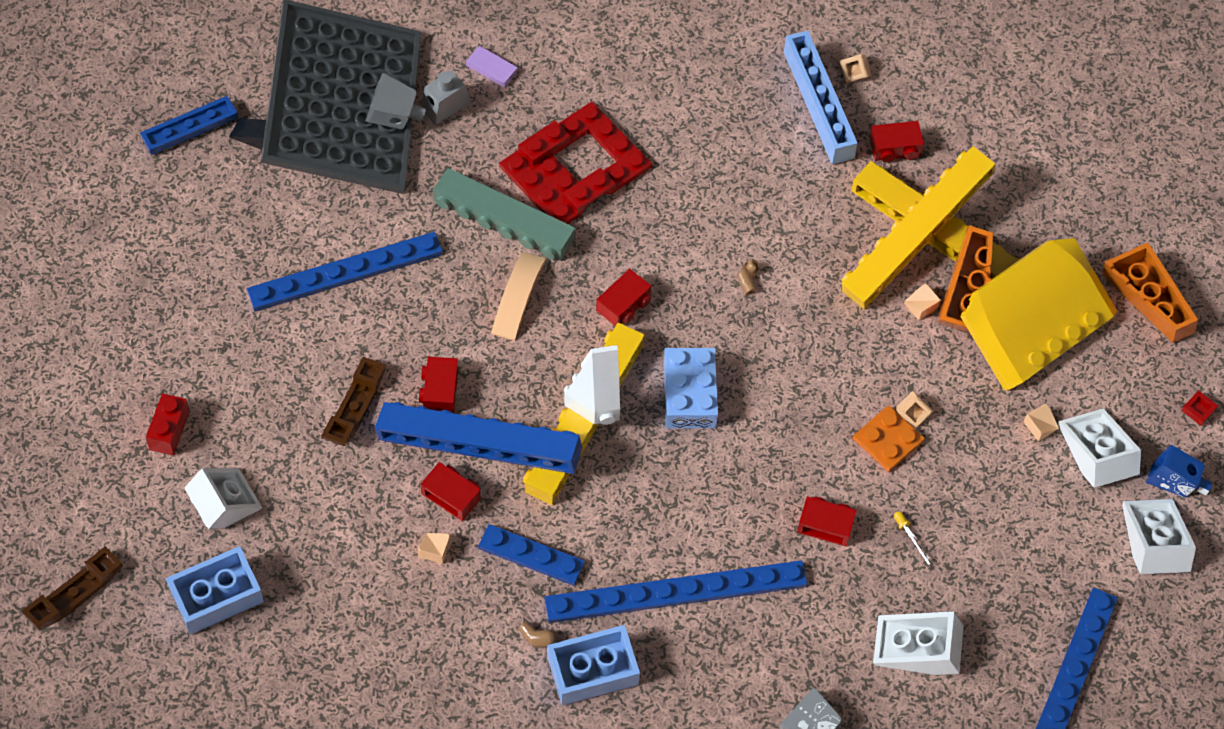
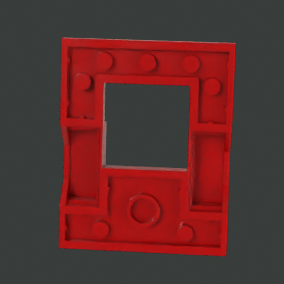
(552, 185)

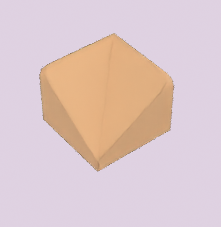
(855, 68)
(922, 302)
(913, 410)
(1041, 422)
(434, 547)

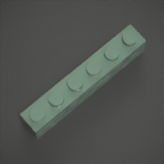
(504, 214)

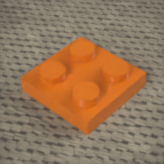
(888, 438)

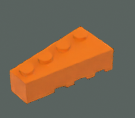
(968, 275)
(1152, 291)

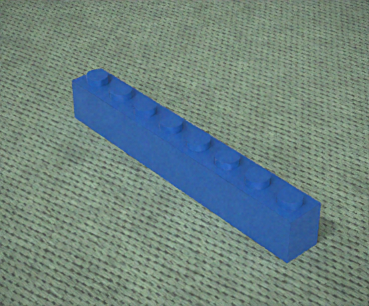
(479, 437)

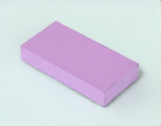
(491, 66)

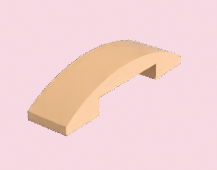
(517, 295)

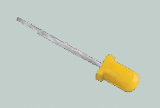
(904, 523)

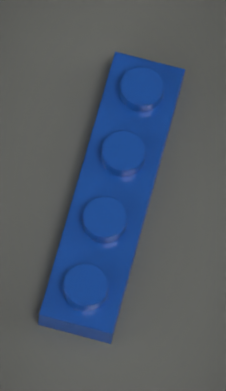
(189, 125)
(531, 554)

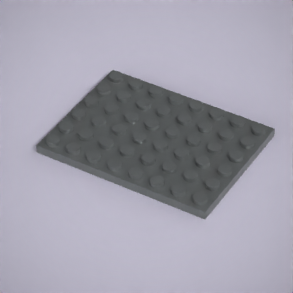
(323, 93)

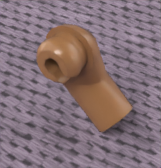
(747, 276)
(538, 638)

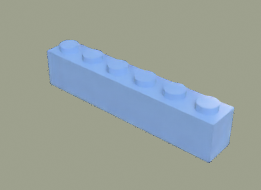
(820, 97)

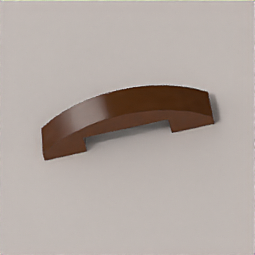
(356, 402)
(74, 592)

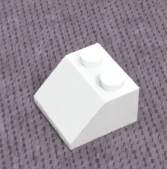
(222, 496)

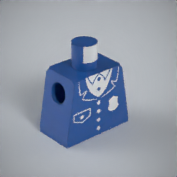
(1178, 473)

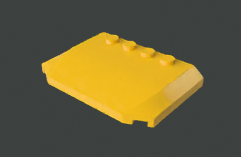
(1037, 310)

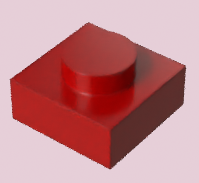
(1199, 408)

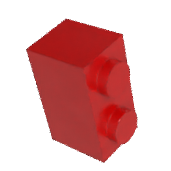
(896, 141)
(624, 298)
(440, 383)
(167, 424)
(451, 490)
(826, 520)

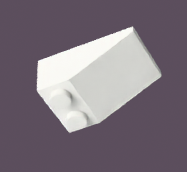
(1101, 447)
(1158, 537)
(920, 642)

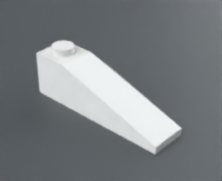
(596, 387)

